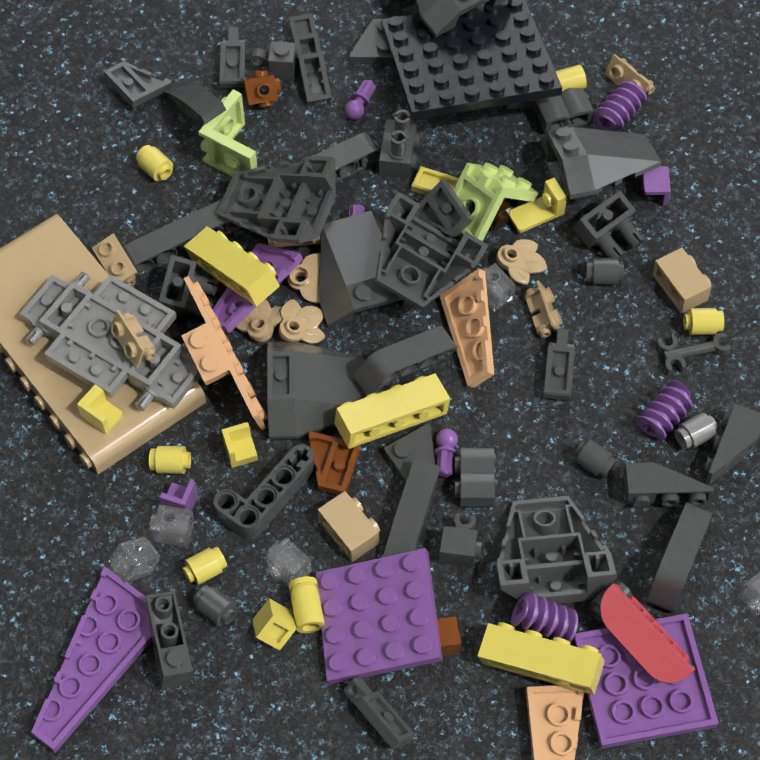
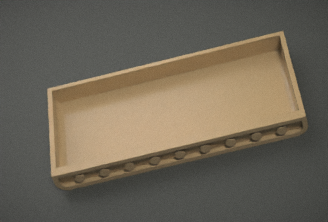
(24, 269)

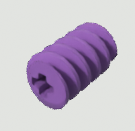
(619, 106)
(665, 410)
(545, 617)

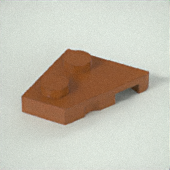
(333, 462)

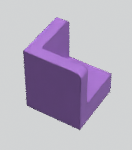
(657, 183)
(180, 496)

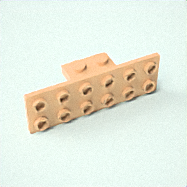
(215, 354)

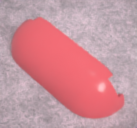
(644, 637)

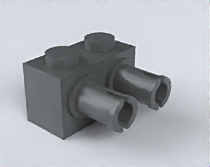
(398, 146)
(600, 223)
(175, 291)

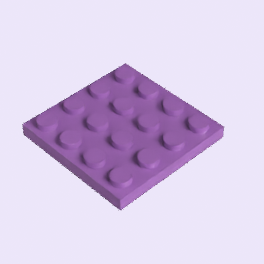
(378, 616)
(638, 707)

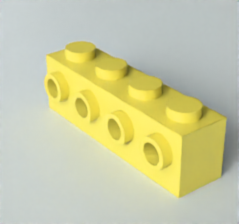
(232, 265)
(391, 410)
(541, 658)

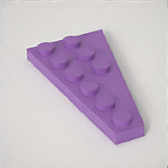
(100, 652)

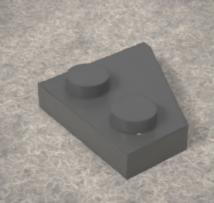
(371, 46)
(135, 84)
(444, 210)
(413, 446)

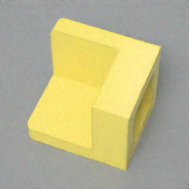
(98, 410)
(239, 444)
(274, 624)

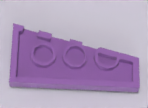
(234, 308)

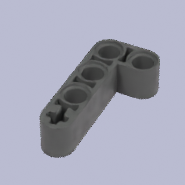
(403, 359)
(268, 489)
(679, 557)

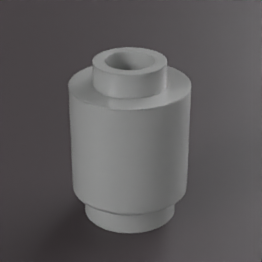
(696, 431)

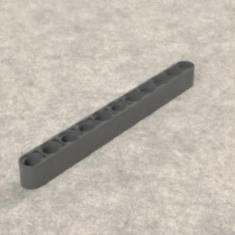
(157, 247)

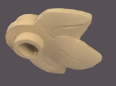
(523, 260)
(310, 269)
(303, 321)
(261, 322)

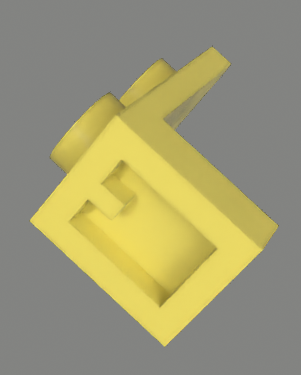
(542, 210)

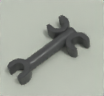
(675, 355)

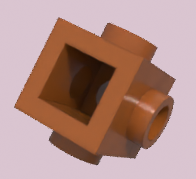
(253, 83)

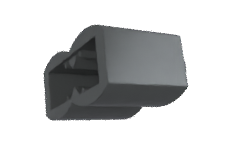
(566, 110)
(476, 477)

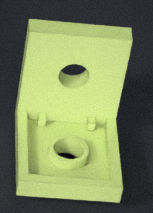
(219, 133)
(488, 188)

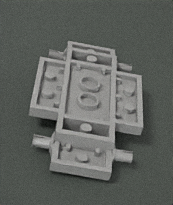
(92, 354)

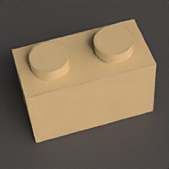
(682, 280)
(349, 526)

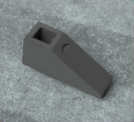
(738, 441)
(655, 485)
(169, 640)

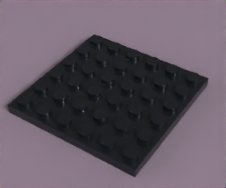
(480, 63)

